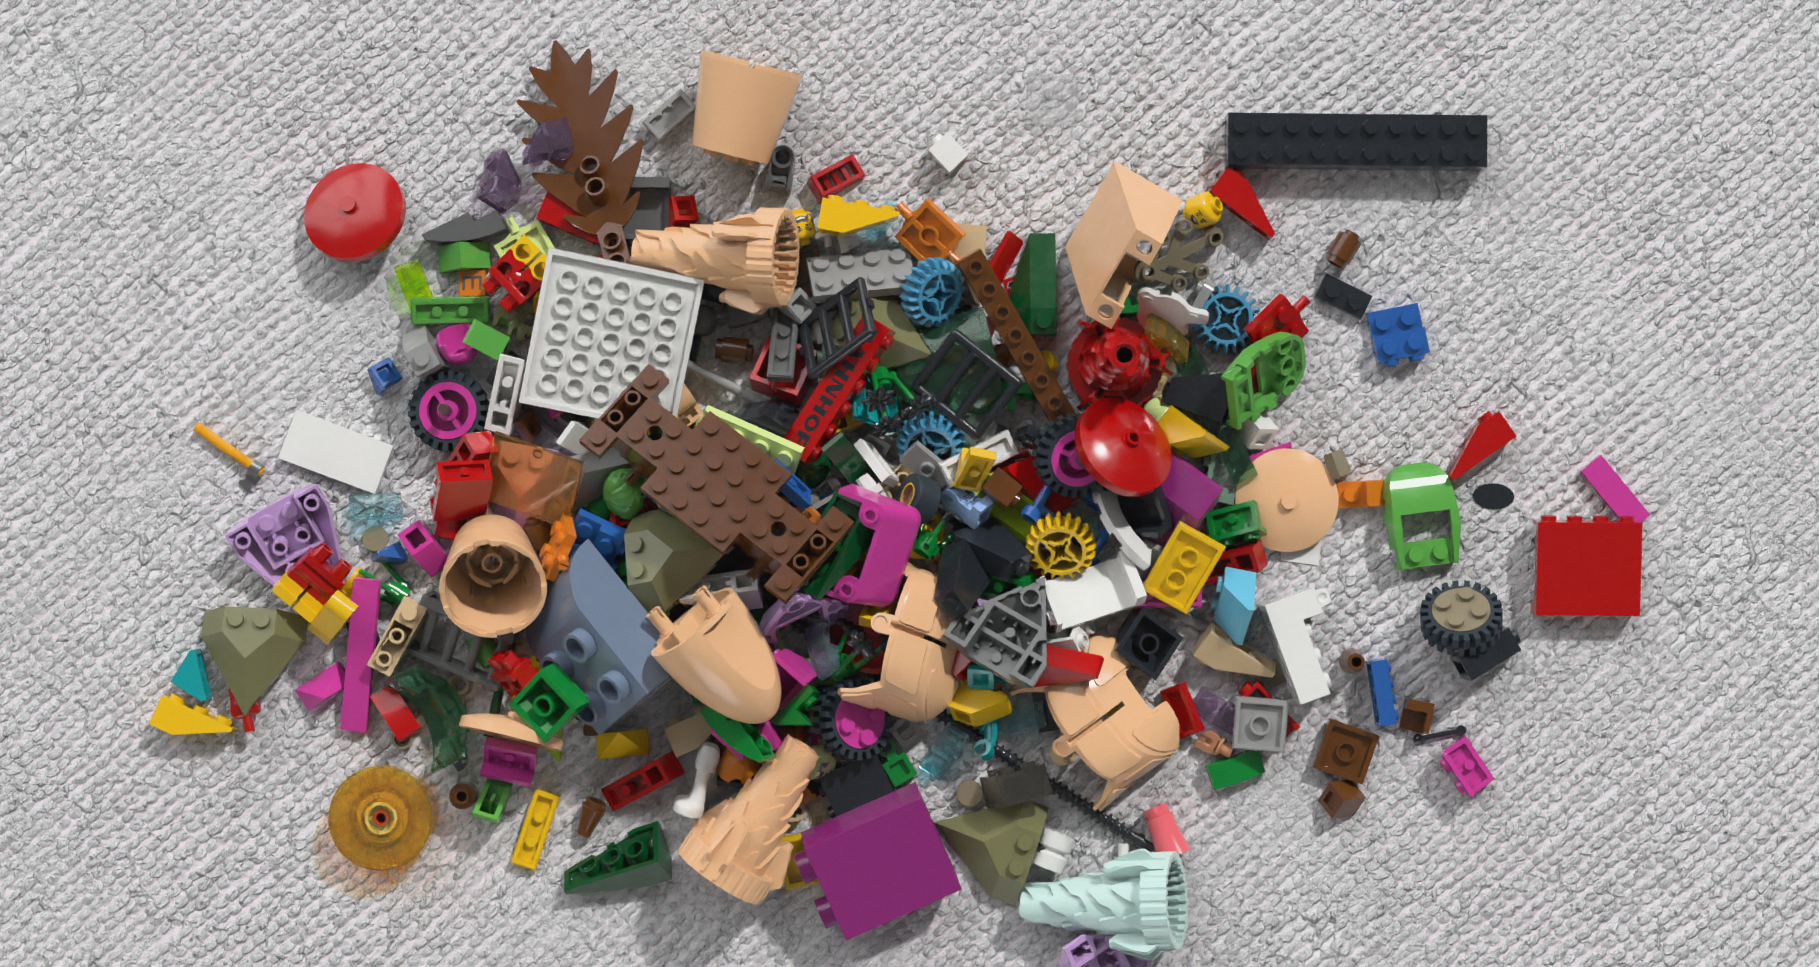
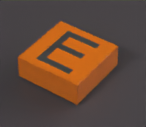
(471, 282)

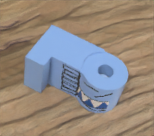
(968, 505)

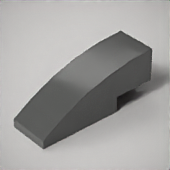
(467, 229)

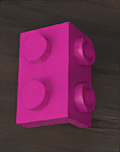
(509, 761)
(1465, 766)

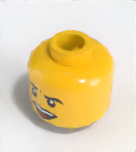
(1203, 209)

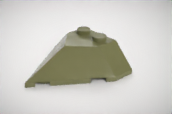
(908, 342)
(664, 559)
(252, 647)
(998, 845)

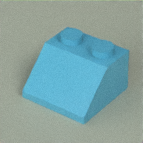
(1234, 602)

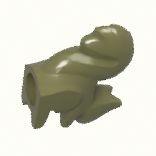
(515, 320)

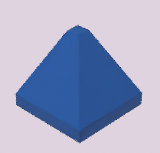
(384, 375)

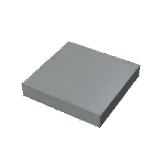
(1260, 724)

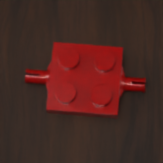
(1278, 317)

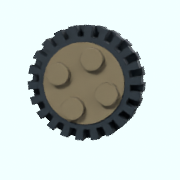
(1461, 618)

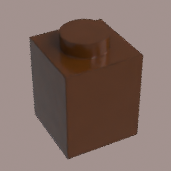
(1002, 489)

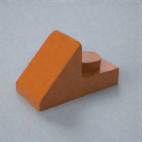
(1360, 494)

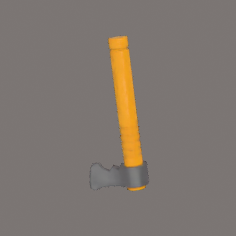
(254, 468)

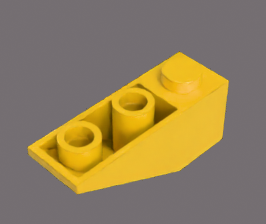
(846, 218)
(179, 717)

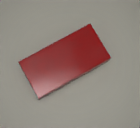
(1184, 709)

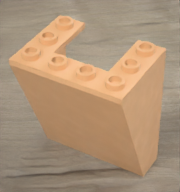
(1107, 238)

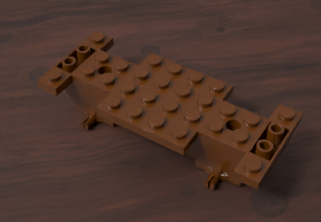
(716, 485)

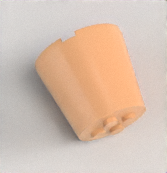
(741, 107)
(496, 591)

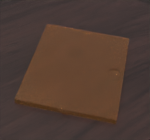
(533, 478)

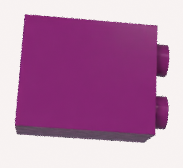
(877, 862)

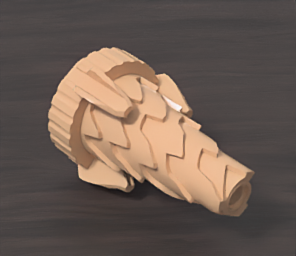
(746, 255)
(740, 837)

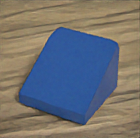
(391, 555)

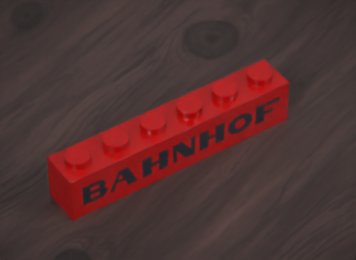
(836, 391)

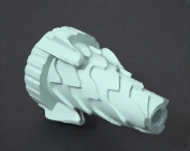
(1134, 897)

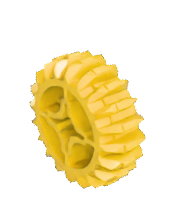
(1056, 532)

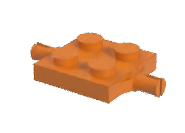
(929, 232)
(555, 553)

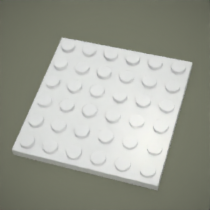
(602, 327)

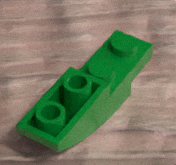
(740, 736)

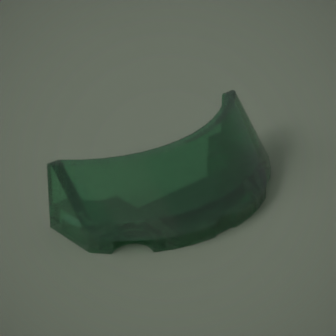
(440, 709)

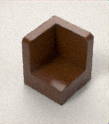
(1416, 716)
(1341, 799)

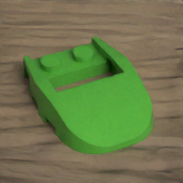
(1279, 370)
(1419, 490)

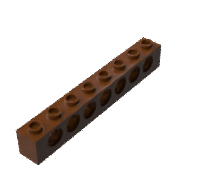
(1015, 335)

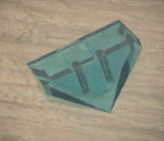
(375, 506)

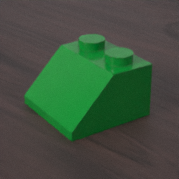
(549, 702)

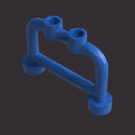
(1037, 511)

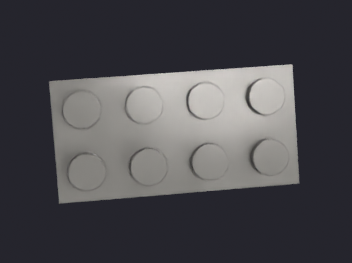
(881, 270)

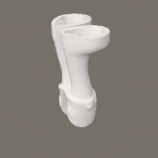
(693, 803)

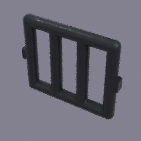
(851, 341)
(995, 368)

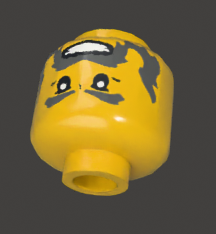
(805, 226)

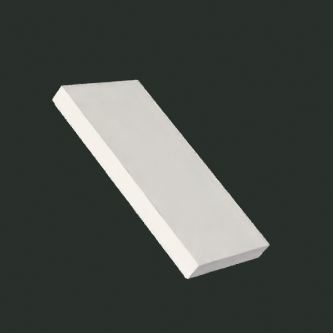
(336, 452)

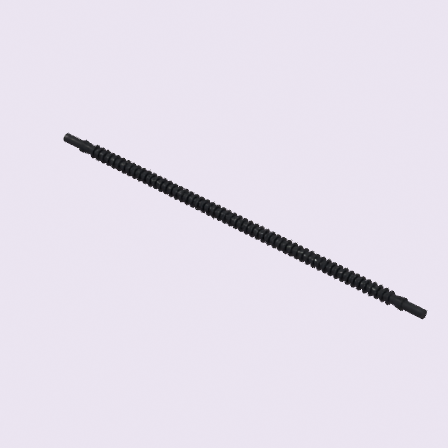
(1137, 839)

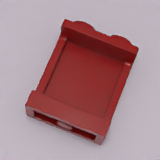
(461, 490)

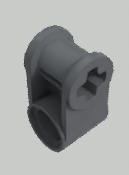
(780, 172)

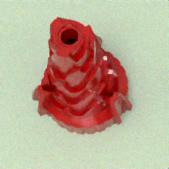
(1099, 374)

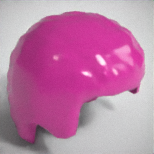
(452, 347)

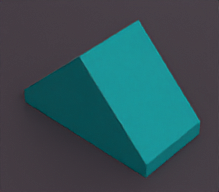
(193, 676)

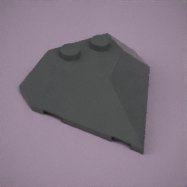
(1006, 634)

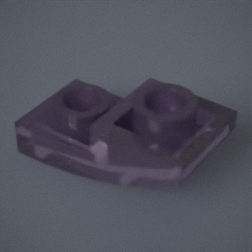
(1215, 709)

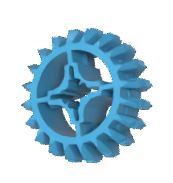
(927, 288)
(1232, 329)
(936, 430)

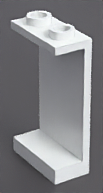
(1094, 594)

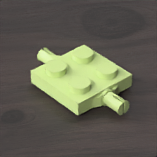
(534, 232)

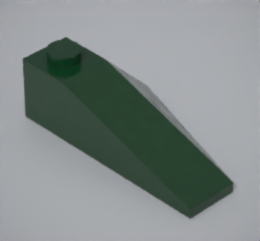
(1035, 285)
(847, 552)
(631, 863)

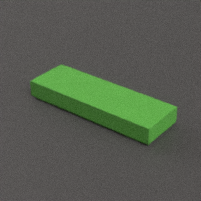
(449, 310)

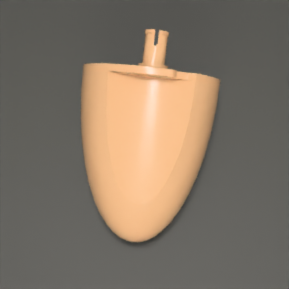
(720, 656)

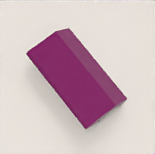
(1189, 493)

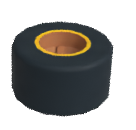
(921, 494)

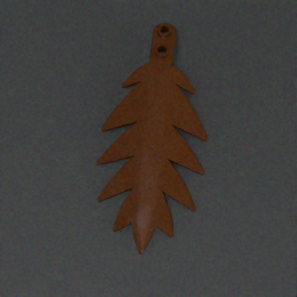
(595, 182)

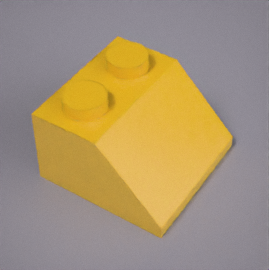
(1189, 436)

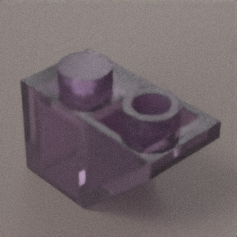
(549, 141)
(500, 182)

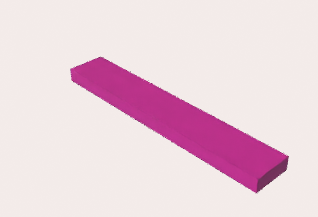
(359, 651)

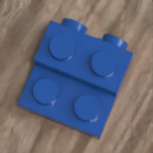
(1397, 335)
(602, 534)

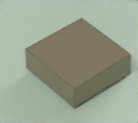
(1337, 464)

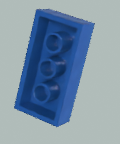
(1381, 692)

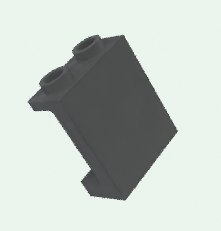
(652, 206)

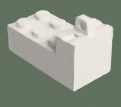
(1293, 643)

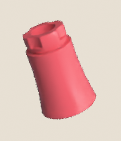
(1164, 830)

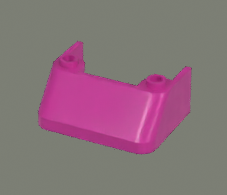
(889, 550)
(794, 675)

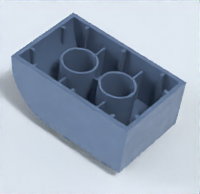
(597, 638)

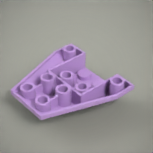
(283, 532)

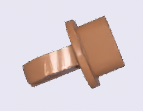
(1214, 744)

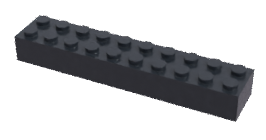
(1356, 141)

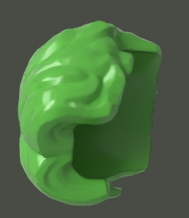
(620, 497)

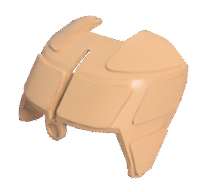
(915, 671)
(1126, 742)

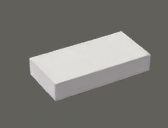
(876, 462)

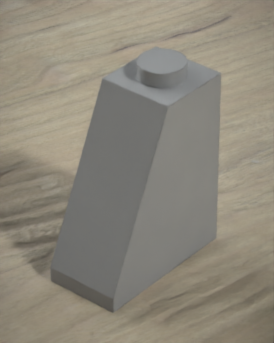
(423, 352)
(595, 473)

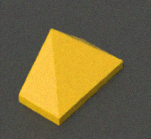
(622, 743)

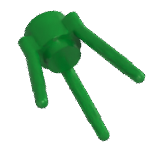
(395, 591)

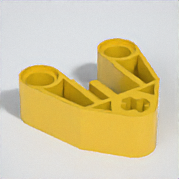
(335, 612)

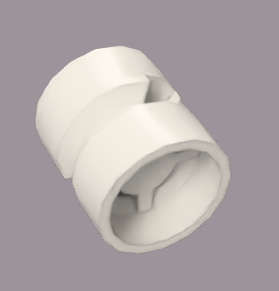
(1052, 850)

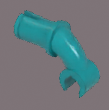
(990, 732)

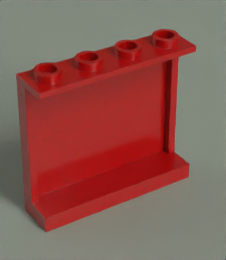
(1587, 566)

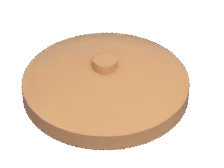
(1293, 498)
(508, 728)

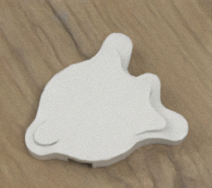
(1170, 308)

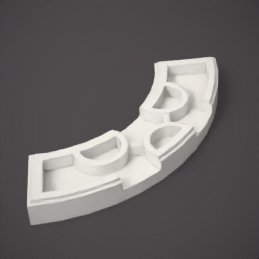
(1116, 523)

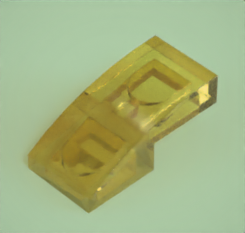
(1164, 334)

